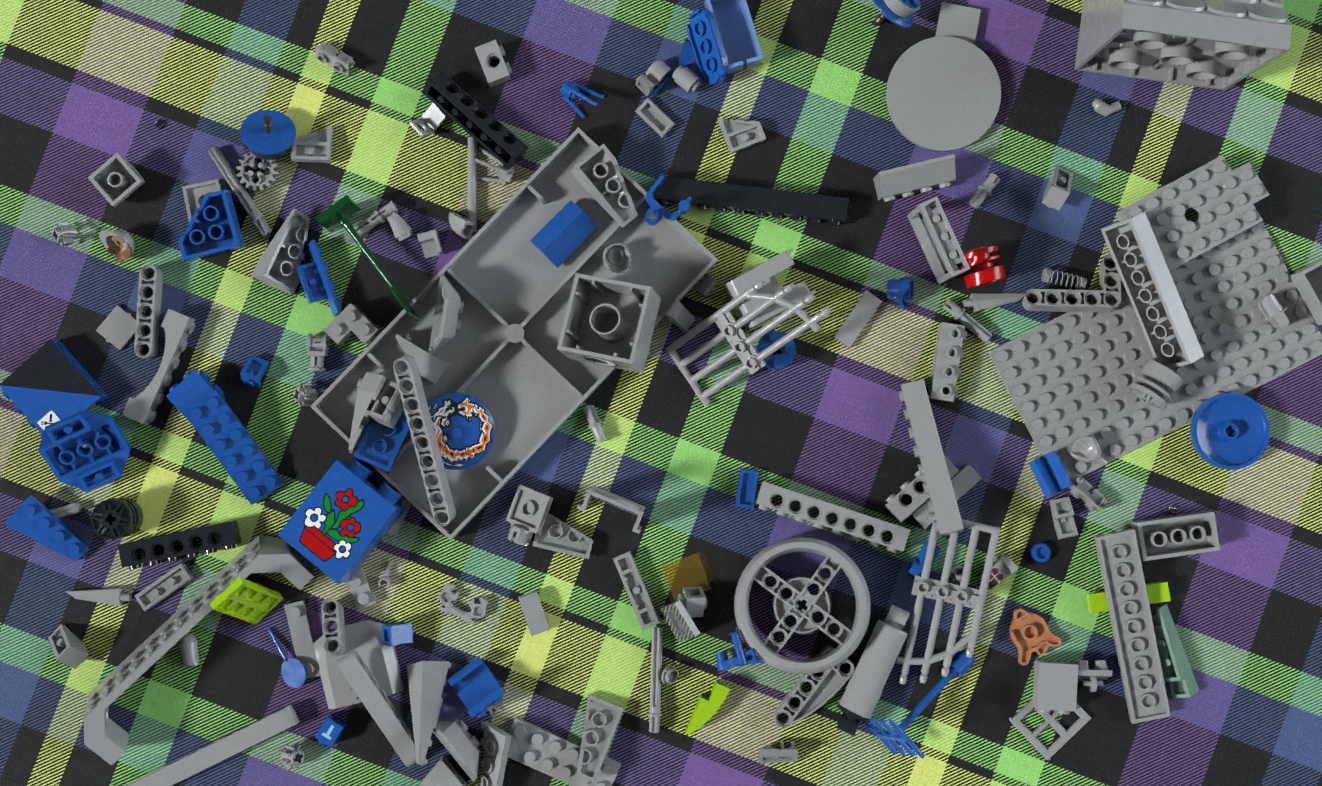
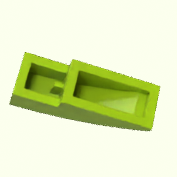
(707, 706)

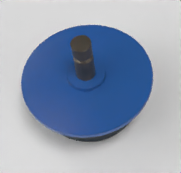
(268, 134)

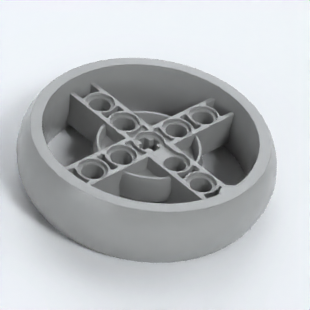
(769, 649)

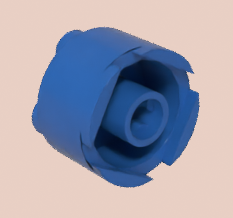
(777, 361)

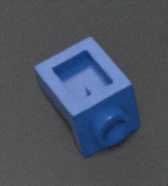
(254, 371)

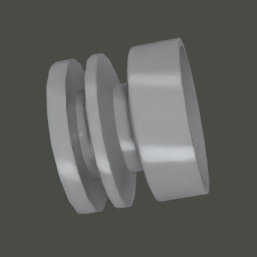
(1155, 384)

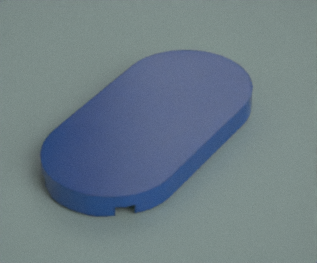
(707, 46)

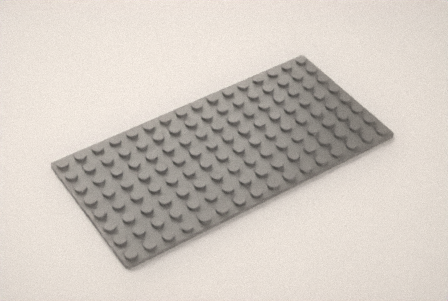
(1078, 368)

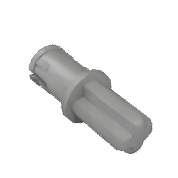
(984, 190)
(595, 424)

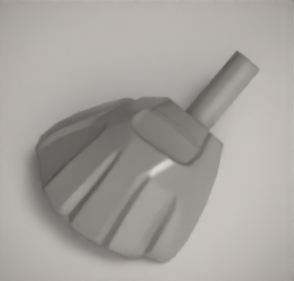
(1087, 450)

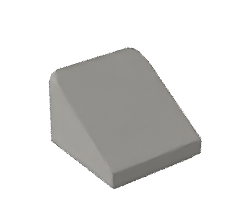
(706, 285)

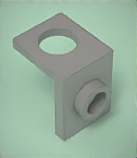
(429, 120)

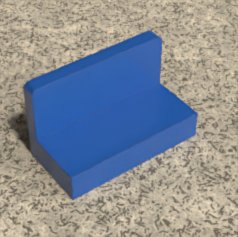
(1050, 473)

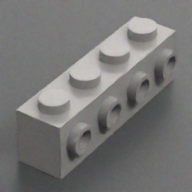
(946, 362)

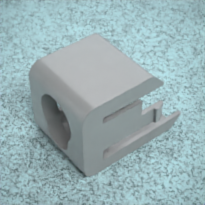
(766, 273)

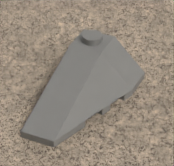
(284, 254)
(367, 394)

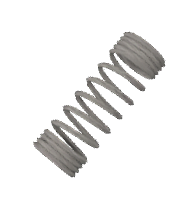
(1048, 276)

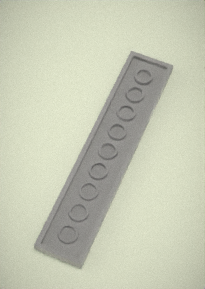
(1132, 625)

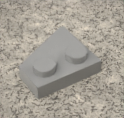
(741, 133)

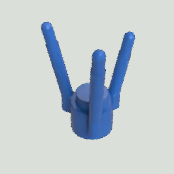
(572, 90)

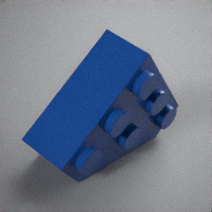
(212, 228)

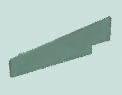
(1172, 656)

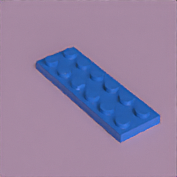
(233, 446)

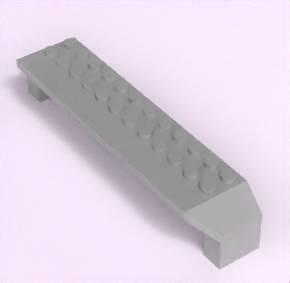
(261, 555)

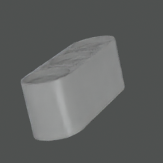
(338, 635)

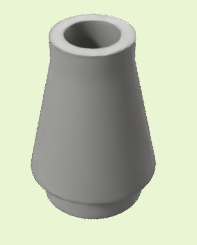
(399, 227)

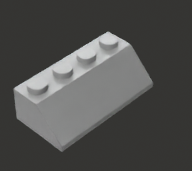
(915, 177)

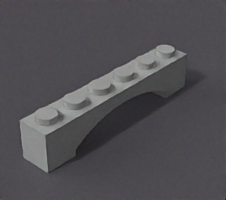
(177, 329)

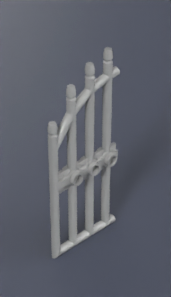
(737, 338)
(951, 593)

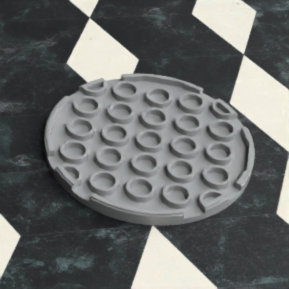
(943, 93)

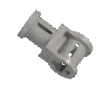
(317, 351)

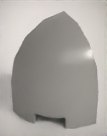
(461, 225)

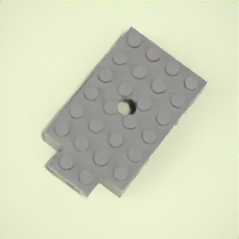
(1220, 198)

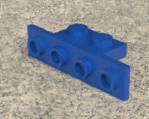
(316, 280)

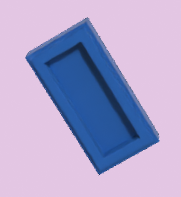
(747, 488)

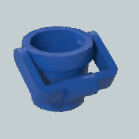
(901, 291)

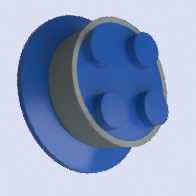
(896, 11)

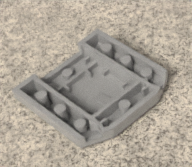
(380, 659)

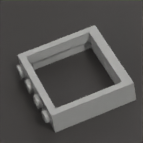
(937, 240)

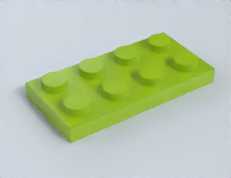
(246, 600)

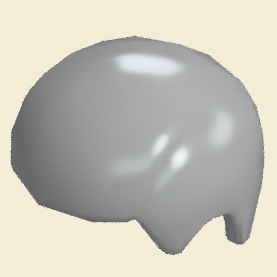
(617, 257)

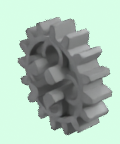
(248, 178)

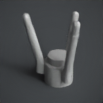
(504, 174)

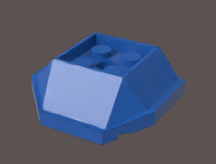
(83, 466)

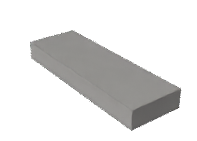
(857, 319)
(164, 586)

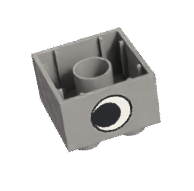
(609, 323)

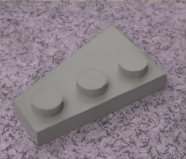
(562, 538)

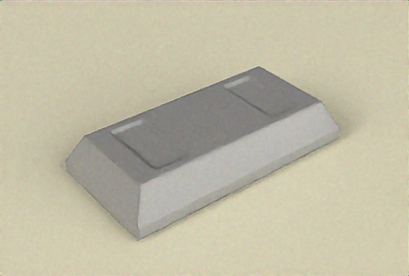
(654, 117)
(680, 316)

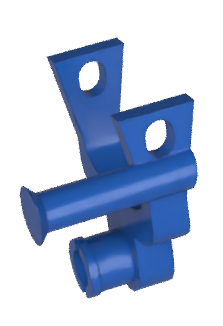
(659, 211)
(742, 657)

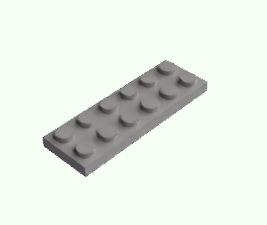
(554, 755)

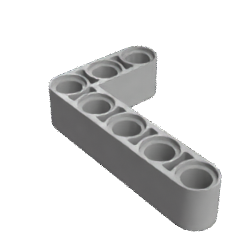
(1080, 296)

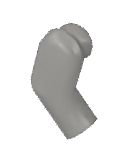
(1104, 108)

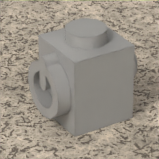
(693, 600)

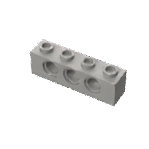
(901, 511)

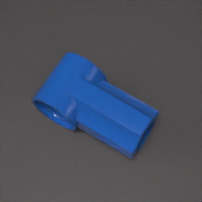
(917, 563)

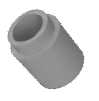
(686, 79)

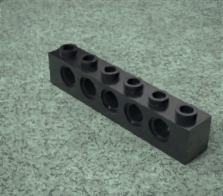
(475, 120)
(130, 551)

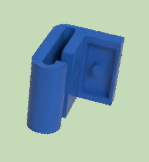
(477, 687)

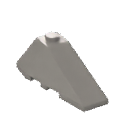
(603, 181)

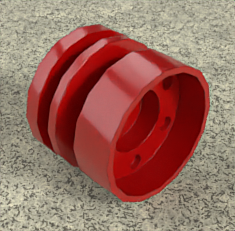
(982, 267)

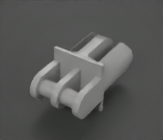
(1272, 311)

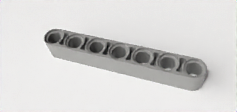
(379, 706)

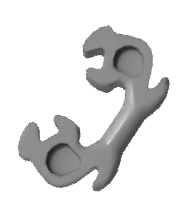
(477, 611)

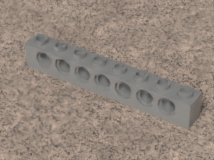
(898, 534)

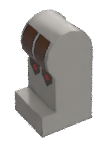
(1000, 570)

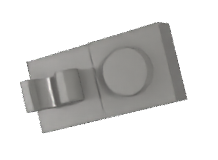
(771, 755)

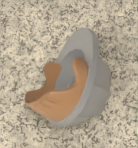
(118, 243)

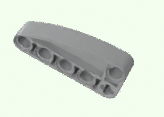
(821, 690)

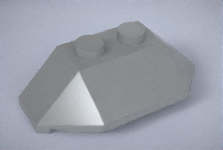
(445, 315)
(460, 744)

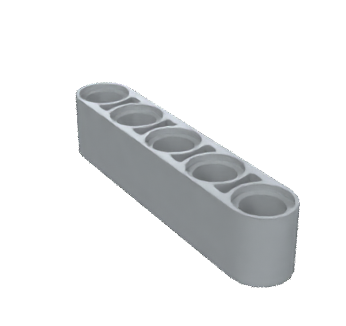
(143, 304)

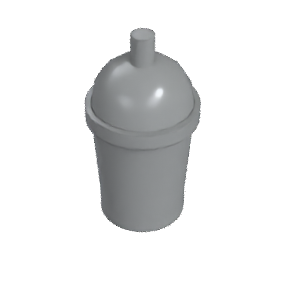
(189, 650)

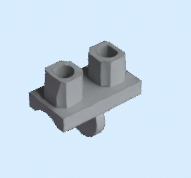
(1099, 673)

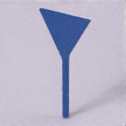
(686, 57)

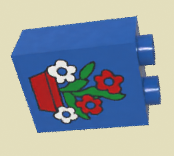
(343, 519)

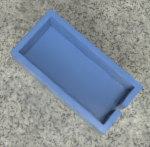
(736, 33)

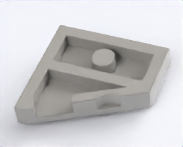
(314, 147)

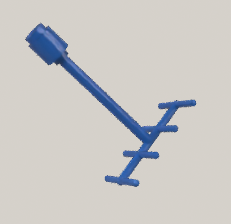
(959, 666)

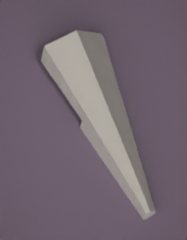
(425, 690)

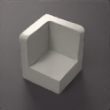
(430, 243)

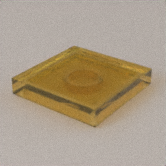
(685, 573)

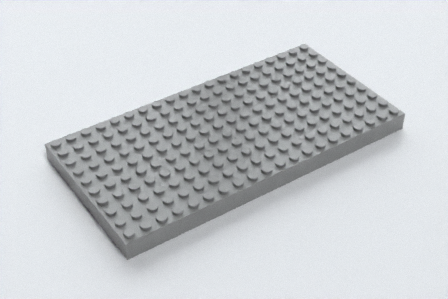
(514, 326)

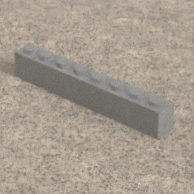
(931, 457)

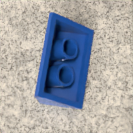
(564, 233)

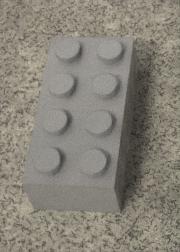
(1176, 535)

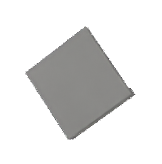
(958, 22)

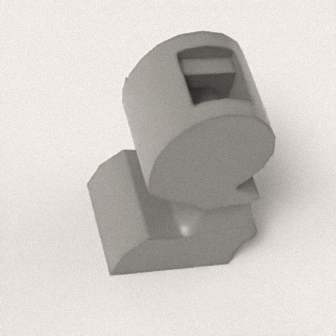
(655, 74)

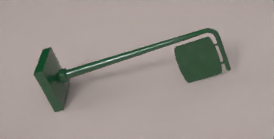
(338, 215)

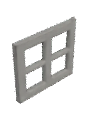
(1050, 719)

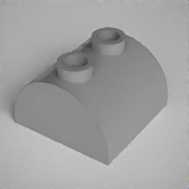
(116, 179)

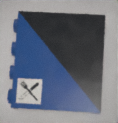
(51, 386)

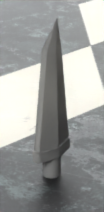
(985, 301)
(107, 596)

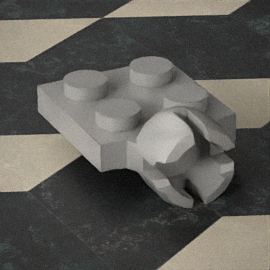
(527, 514)

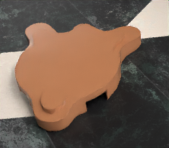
(1030, 635)

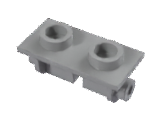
(327, 54)
(1092, 500)

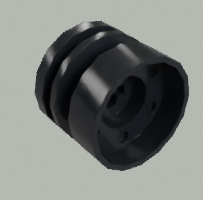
(127, 514)

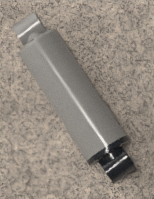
(872, 671)

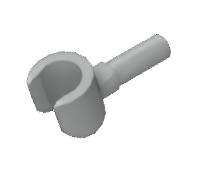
(386, 575)

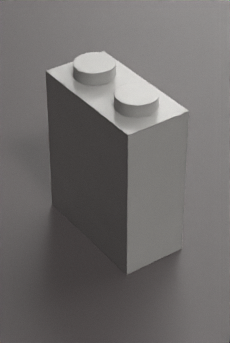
(1055, 686)

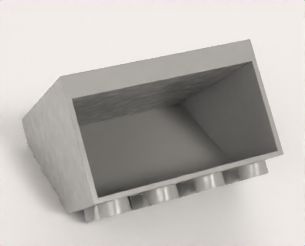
(1182, 40)

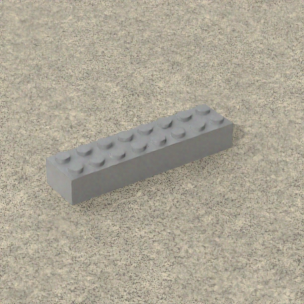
(1152, 291)

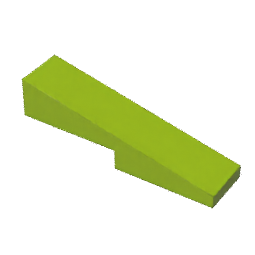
(1156, 592)

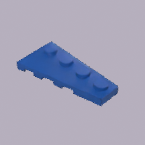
(46, 528)

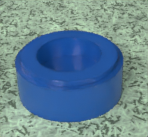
(1040, 552)

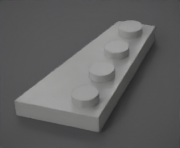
(597, 734)
(496, 749)

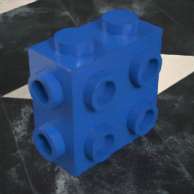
(191, 389)

